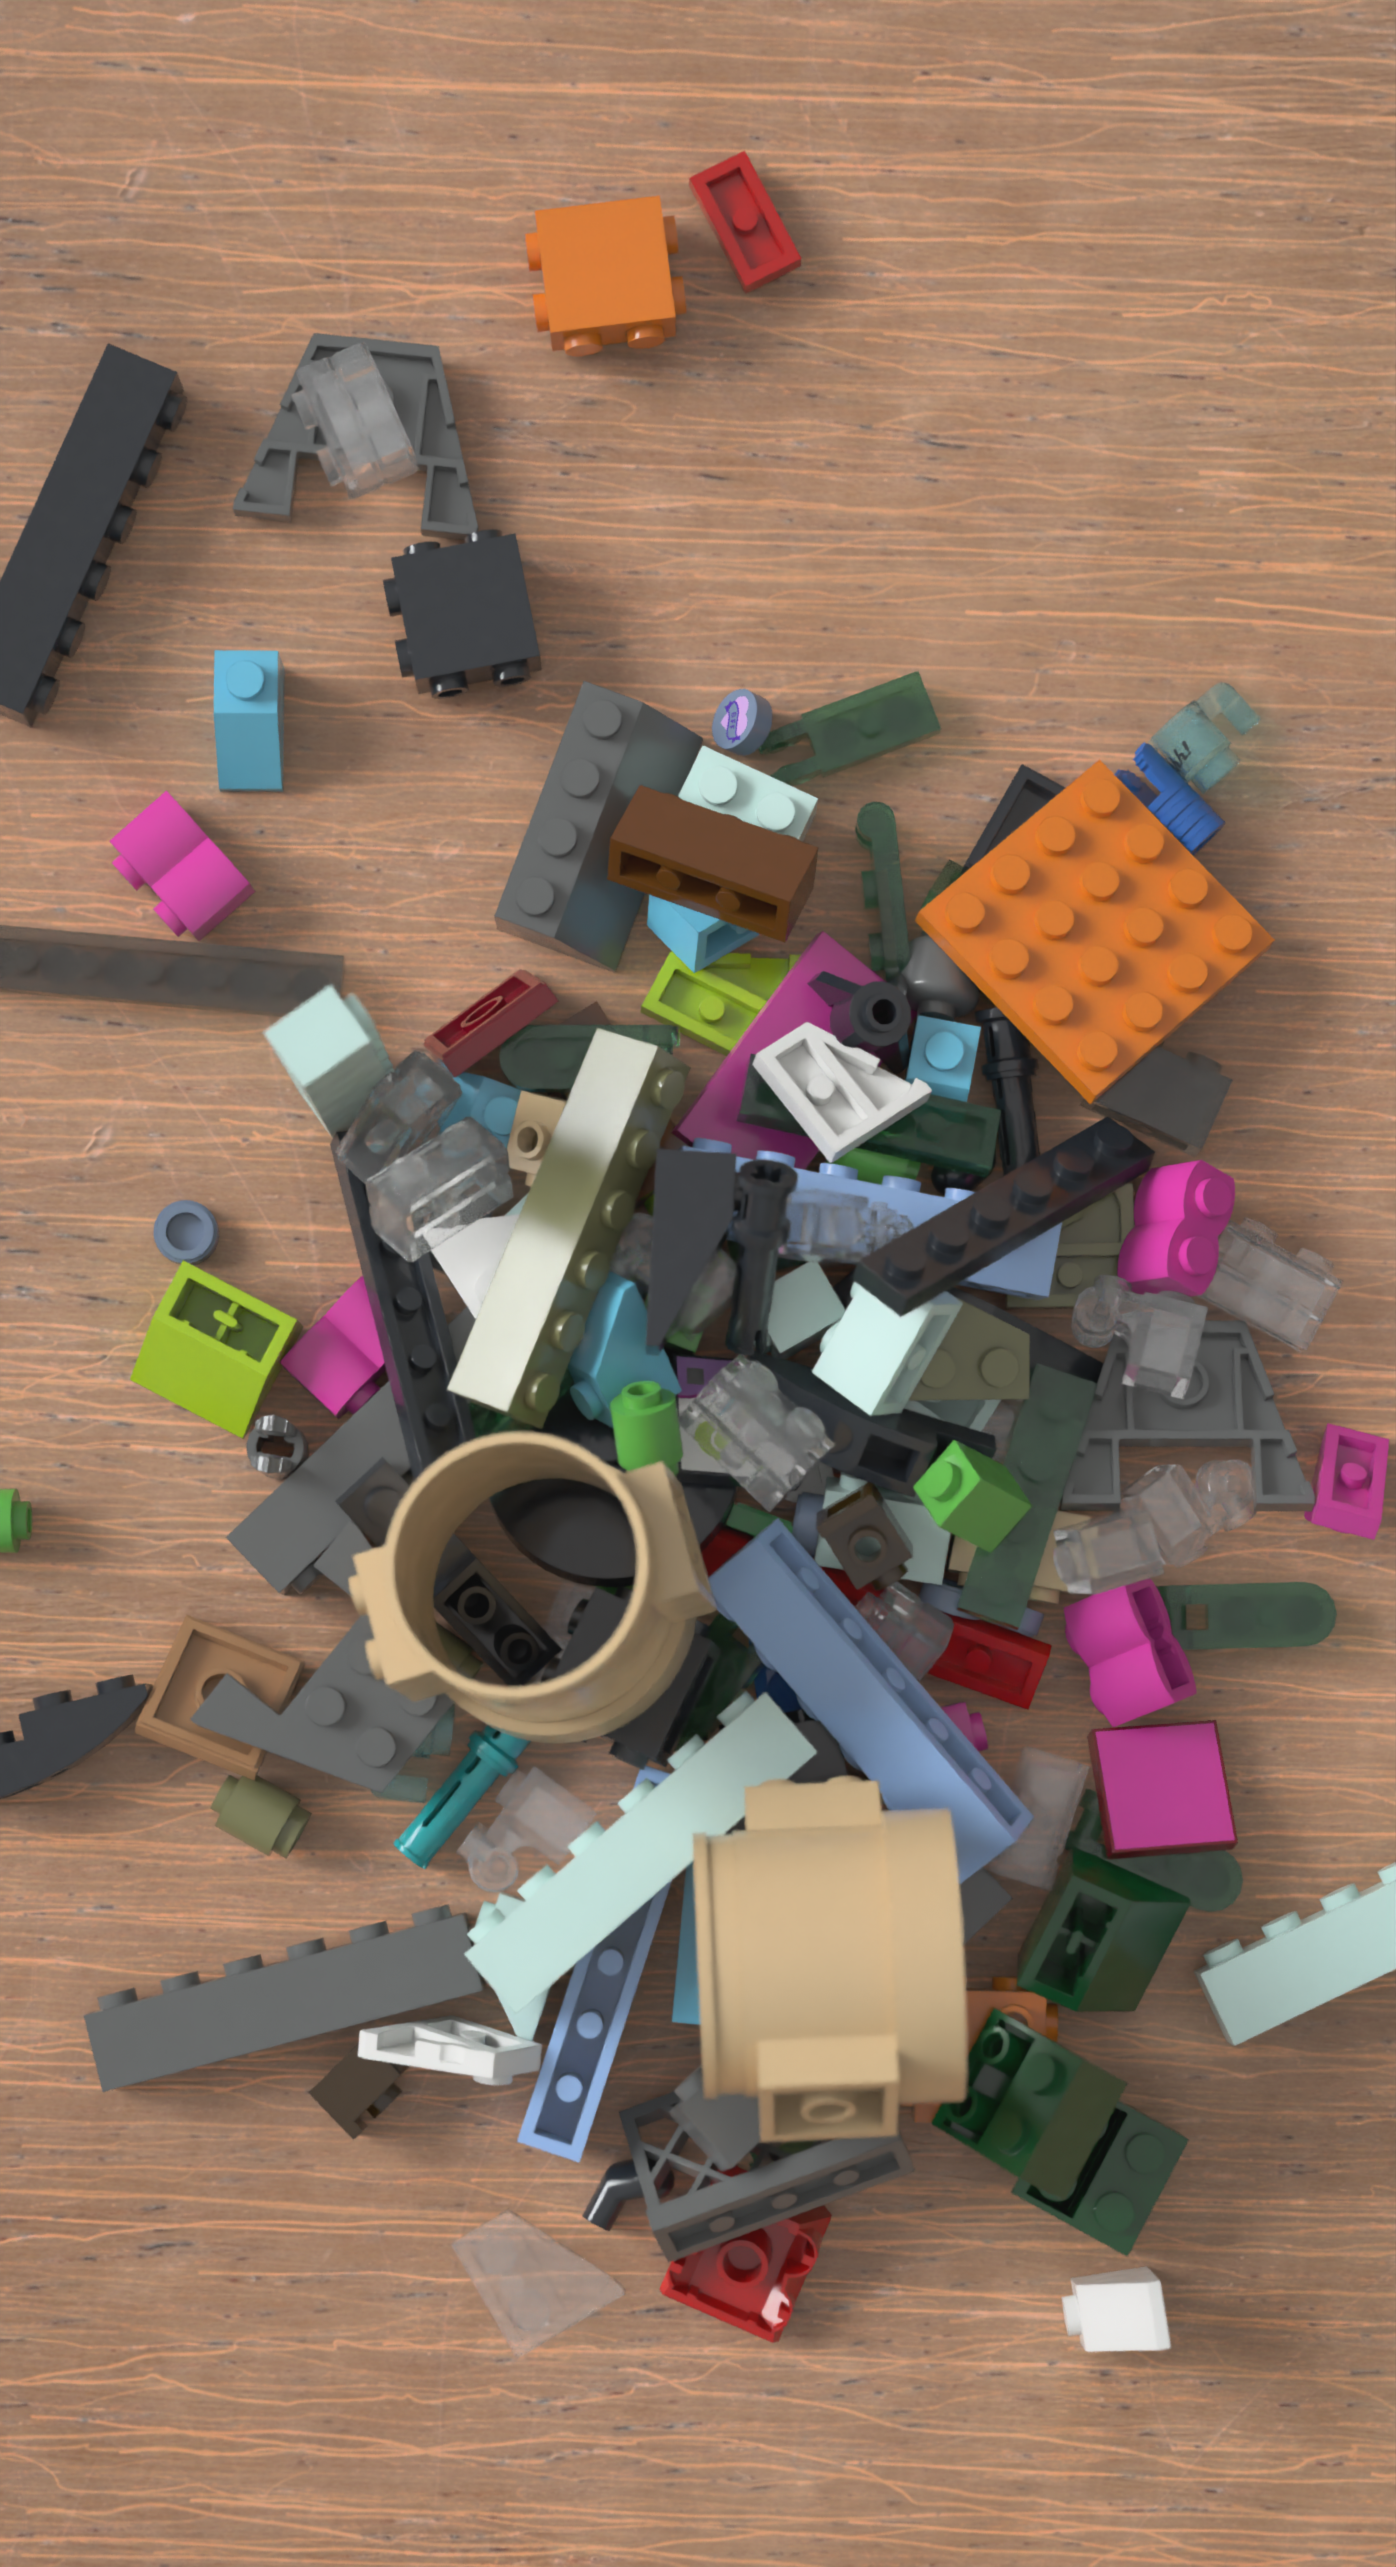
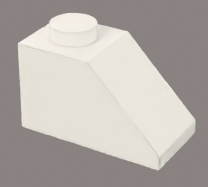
(1117, 2311)

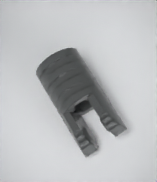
(275, 1465)

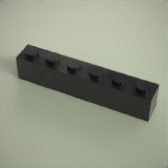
(78, 521)

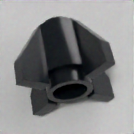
(869, 1016)

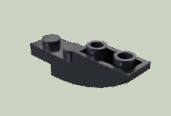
(875, 1448)
(463, 1587)
(66, 1732)

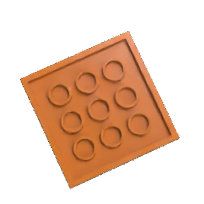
(1094, 931)

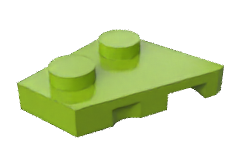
(717, 1000)

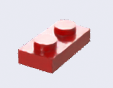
(745, 222)

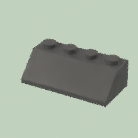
(561, 872)

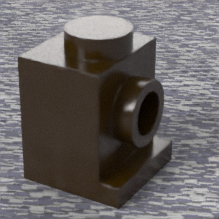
(859, 1516)
(358, 2086)

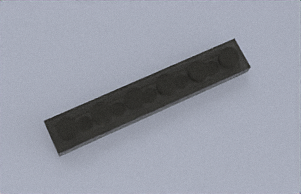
(163, 971)

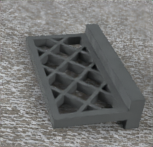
(759, 2196)

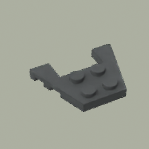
(423, 403)
(1223, 1407)
(343, 1714)

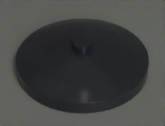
(582, 1528)

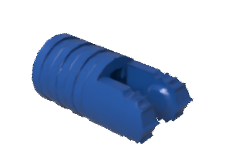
(1178, 804)

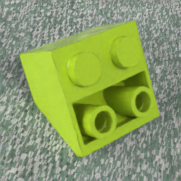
(214, 1349)

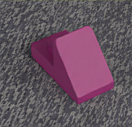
(1349, 1482)

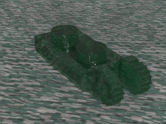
(856, 729)

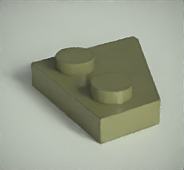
(1086, 1248)
(977, 1361)

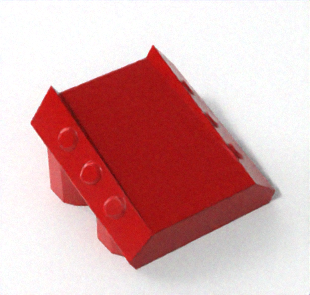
(752, 2276)

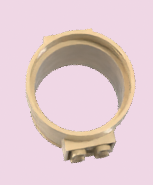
(609, 1689)
(831, 1960)

